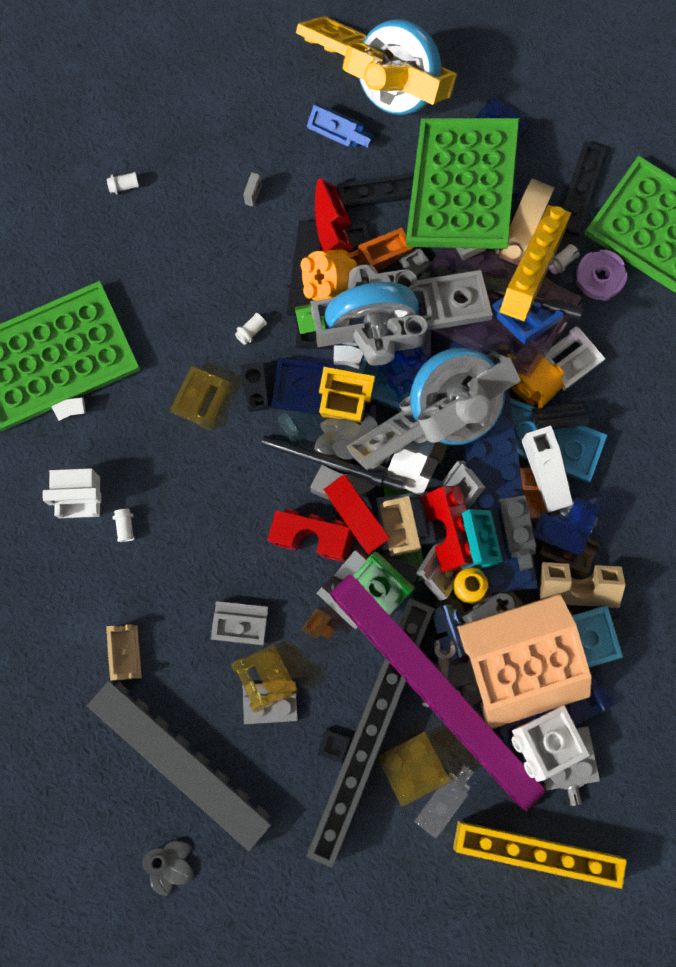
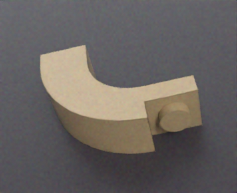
(526, 220)

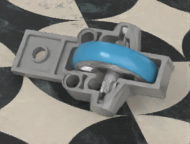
(381, 311)
(450, 402)

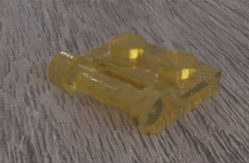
(193, 394)
(272, 674)

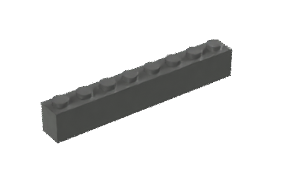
(180, 764)

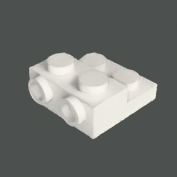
(549, 744)

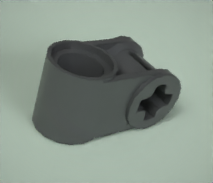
(487, 607)

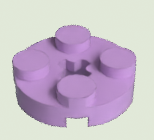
(597, 261)

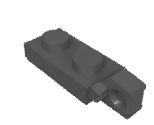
(518, 530)

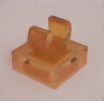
(318, 625)

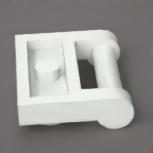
(579, 361)

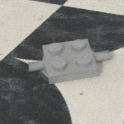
(577, 774)

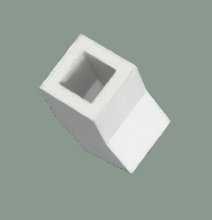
(348, 356)
(69, 407)

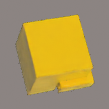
(345, 394)

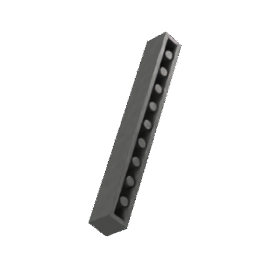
(365, 745)

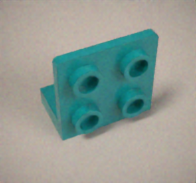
(481, 538)

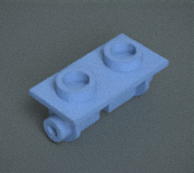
(448, 621)

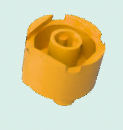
(326, 273)
(542, 385)

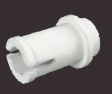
(122, 182)
(563, 259)
(250, 329)
(124, 525)

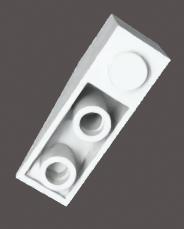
(548, 468)

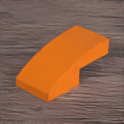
(533, 495)

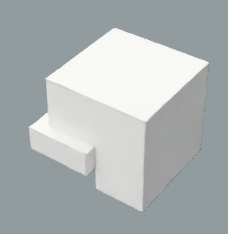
(414, 466)
(74, 493)

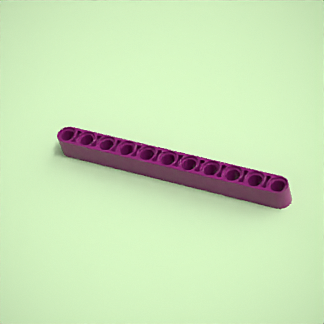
(436, 691)

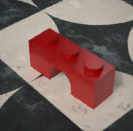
(447, 506)
(290, 528)

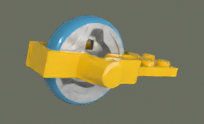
(393, 62)

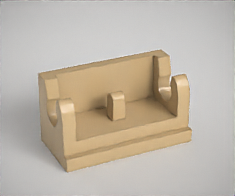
(400, 526)
(123, 652)

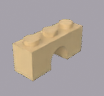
(602, 588)

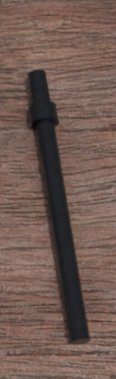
(547, 304)
(376, 477)

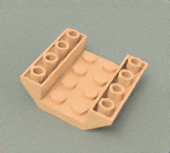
(526, 660)

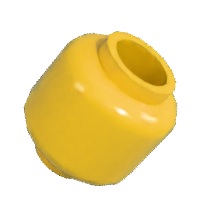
(471, 585)

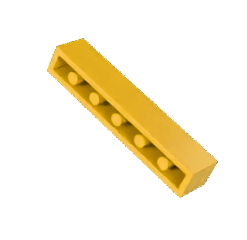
(535, 263)
(539, 854)

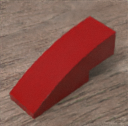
(331, 217)
(356, 513)

